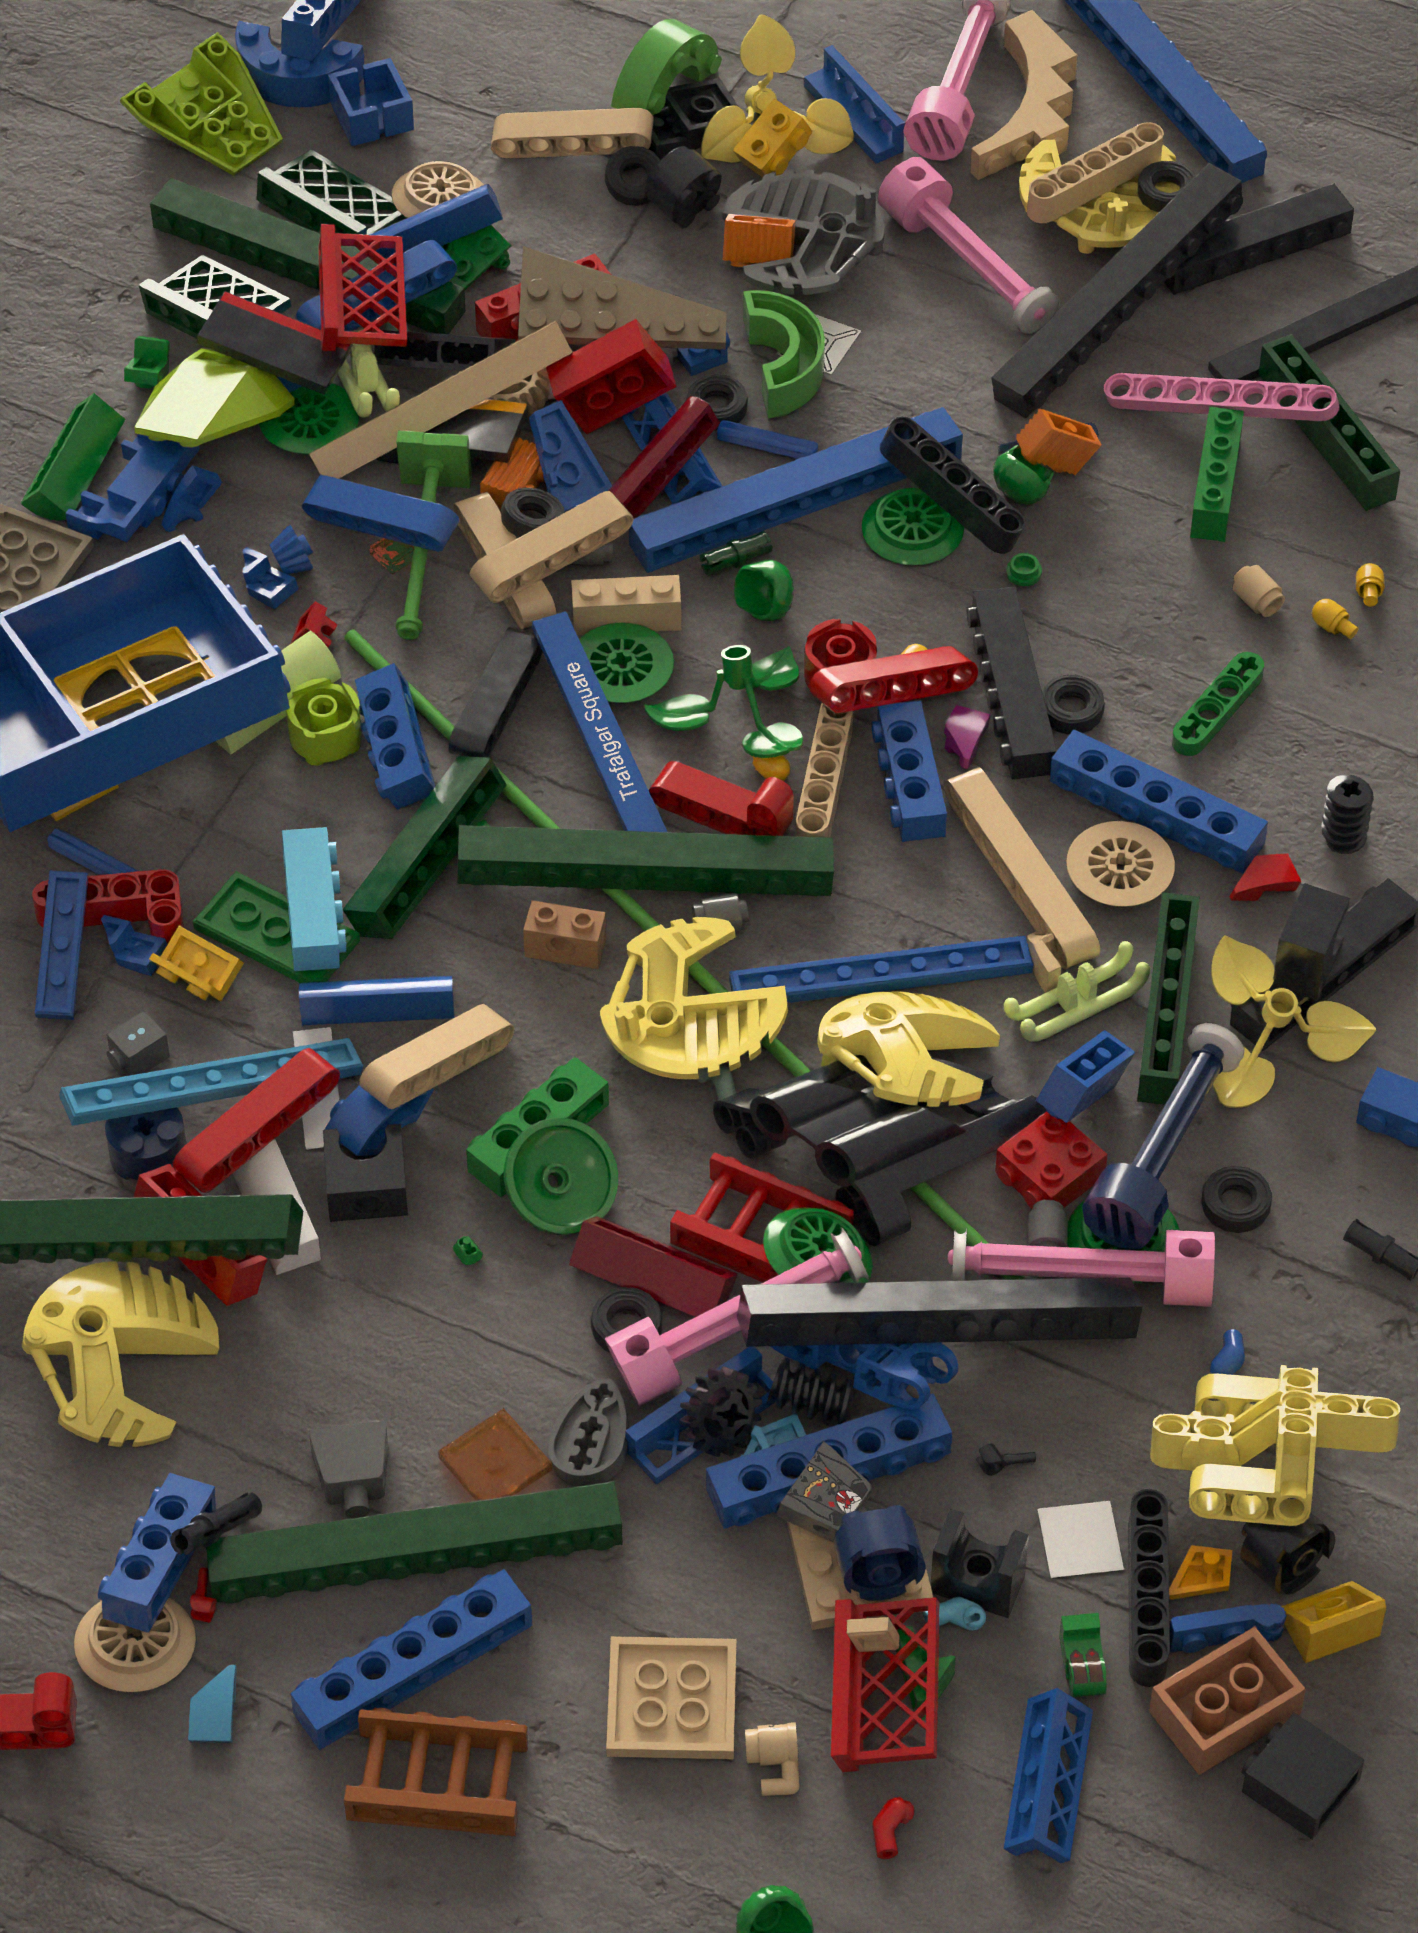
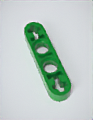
(1221, 705)

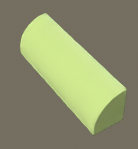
(304, 660)

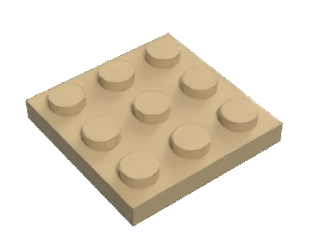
(671, 1698)

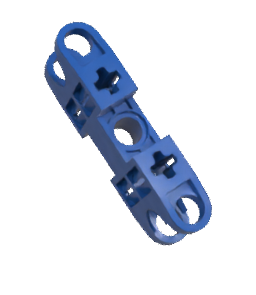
(890, 1364)

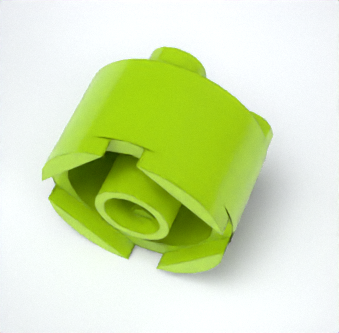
(324, 721)

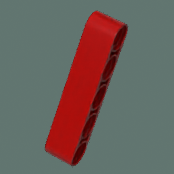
(893, 679)
(256, 1120)

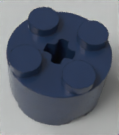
(144, 1141)
(879, 1553)

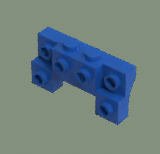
(137, 492)

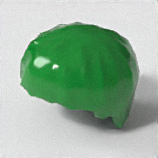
(1021, 479)
(764, 590)
(774, 1911)

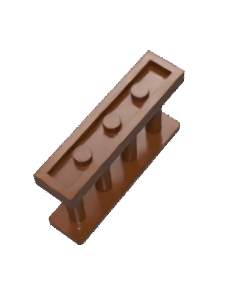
(430, 1810)

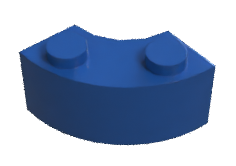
(363, 1120)

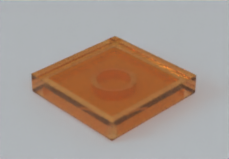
(495, 1458)

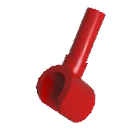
(202, 1607)

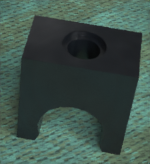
(1310, 941)
(365, 1186)
(960, 1554)

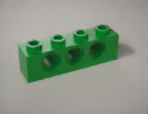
(1217, 474)
(574, 1083)

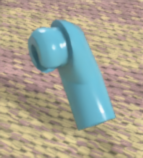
(961, 1613)

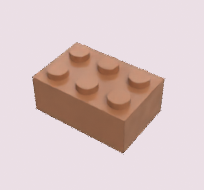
(1226, 1700)

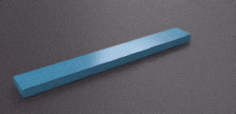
(192, 1083)

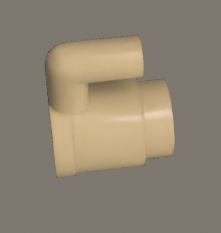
(775, 1747)

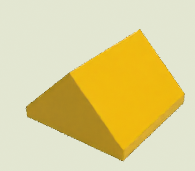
(1334, 1620)

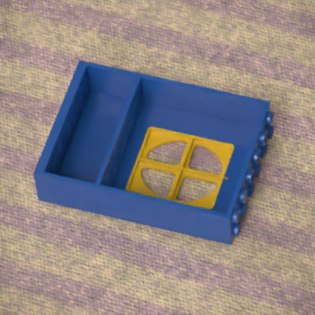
(132, 609)

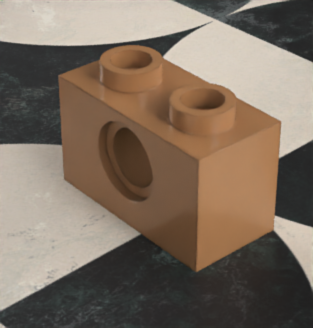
(564, 934)

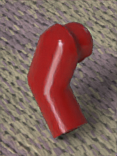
(887, 1820)

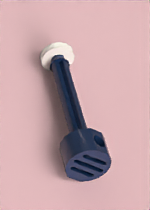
(1129, 1197)

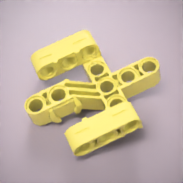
(1231, 1432)

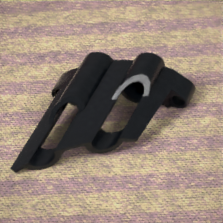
(869, 1141)

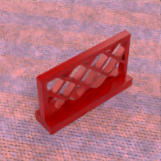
(332, 293)
(851, 1692)

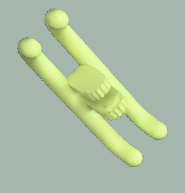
(366, 378)
(1078, 996)

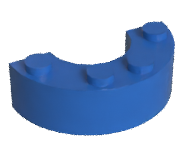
(290, 79)

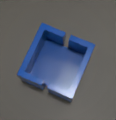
(382, 108)

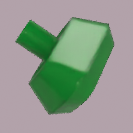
(467, 1250)

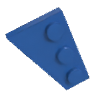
(565, 457)

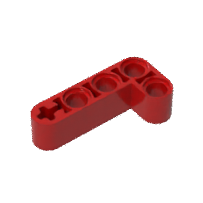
(724, 804)
(130, 897)
(39, 1718)

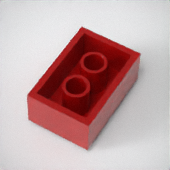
(611, 376)

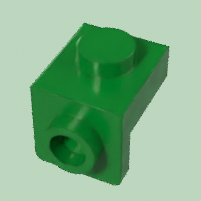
(149, 362)

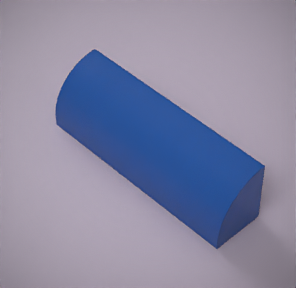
(447, 220)
(376, 1000)

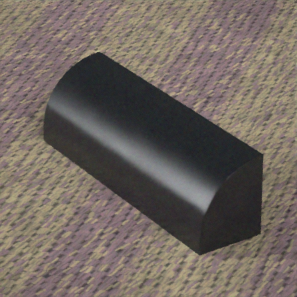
(439, 350)

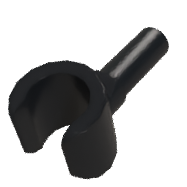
(993, 1462)

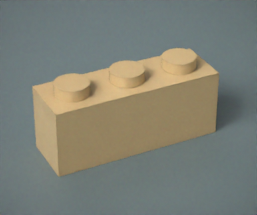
(635, 600)

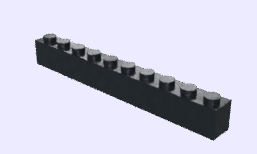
(1117, 290)
(938, 1311)

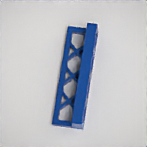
(868, 112)
(696, 468)
(663, 1424)
(1041, 1768)

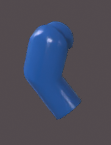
(1231, 1355)

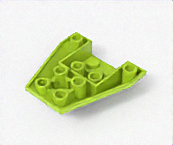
(209, 108)
(210, 399)

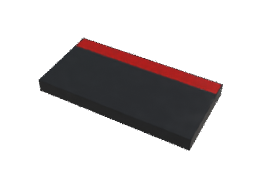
(271, 342)

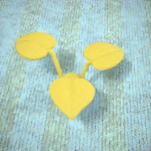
(764, 51)
(1333, 1028)

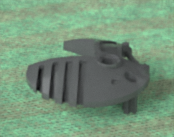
(831, 223)

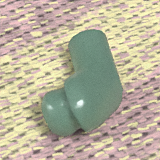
(723, 1083)

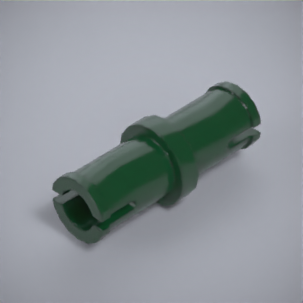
(736, 553)

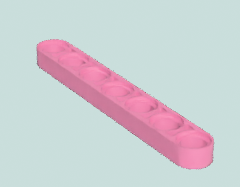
(1208, 387)

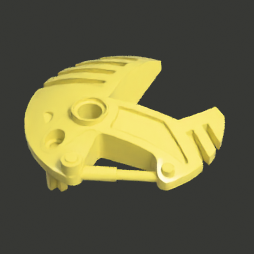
(1104, 221)
(699, 1028)
(894, 1037)
(131, 1317)

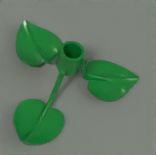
(769, 673)

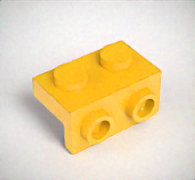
(198, 963)

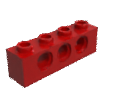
(499, 313)
(225, 1277)

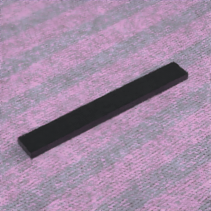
(1326, 324)

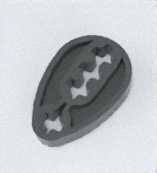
(609, 1442)

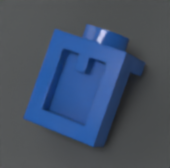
(700, 360)

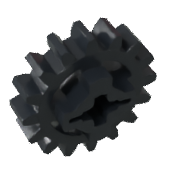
(723, 1430)

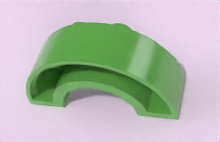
(657, 60)
(797, 334)

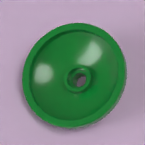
(579, 1162)

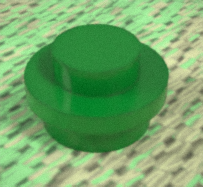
(1024, 570)

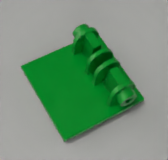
(477, 253)

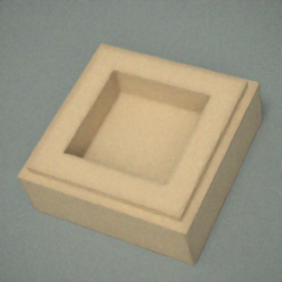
(873, 1634)

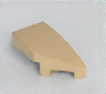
(1045, 964)

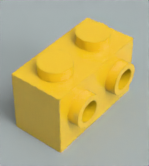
(773, 140)

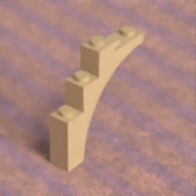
(1047, 69)

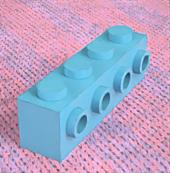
(311, 899)

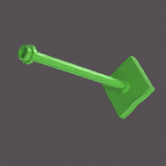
(429, 462)

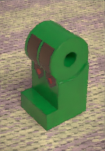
(1083, 1654)

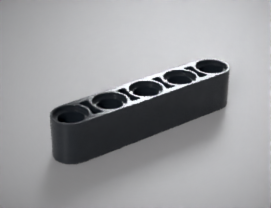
(952, 485)
(496, 694)
(1148, 1603)

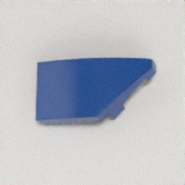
(190, 496)
(265, 582)
(131, 947)

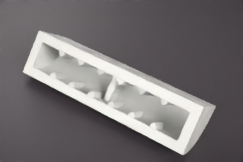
(268, 1175)

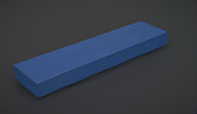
(61, 945)

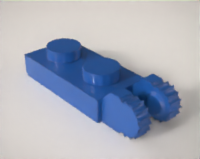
(1216, 1627)

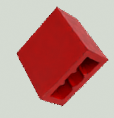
(1050, 1161)

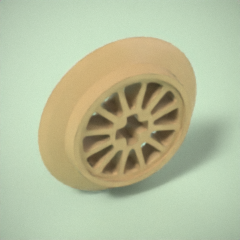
(430, 186)
(1146, 869)
(130, 1675)

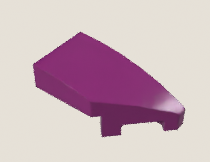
(963, 733)

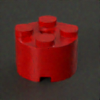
(837, 644)

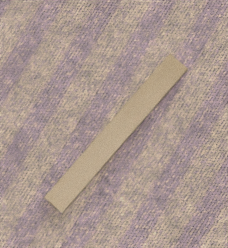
(442, 401)

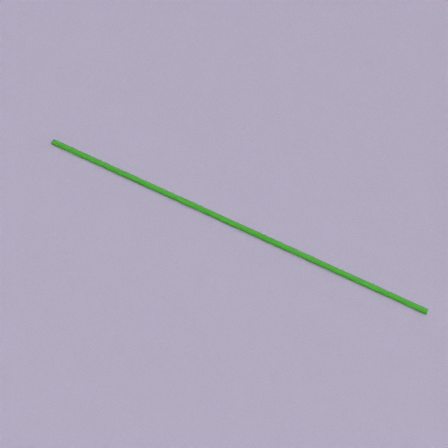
(646, 922)

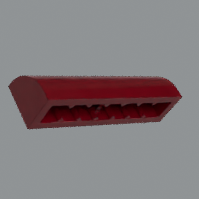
(665, 455)
(651, 1266)

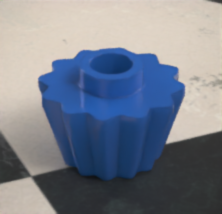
(291, 551)

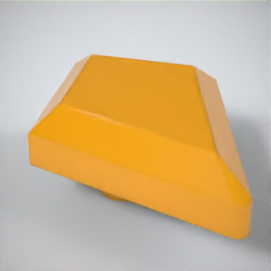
(1202, 1572)

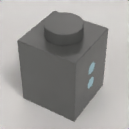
(137, 1045)

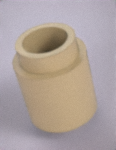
(1258, 590)

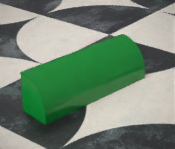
(73, 459)

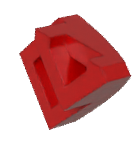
(1266, 873)

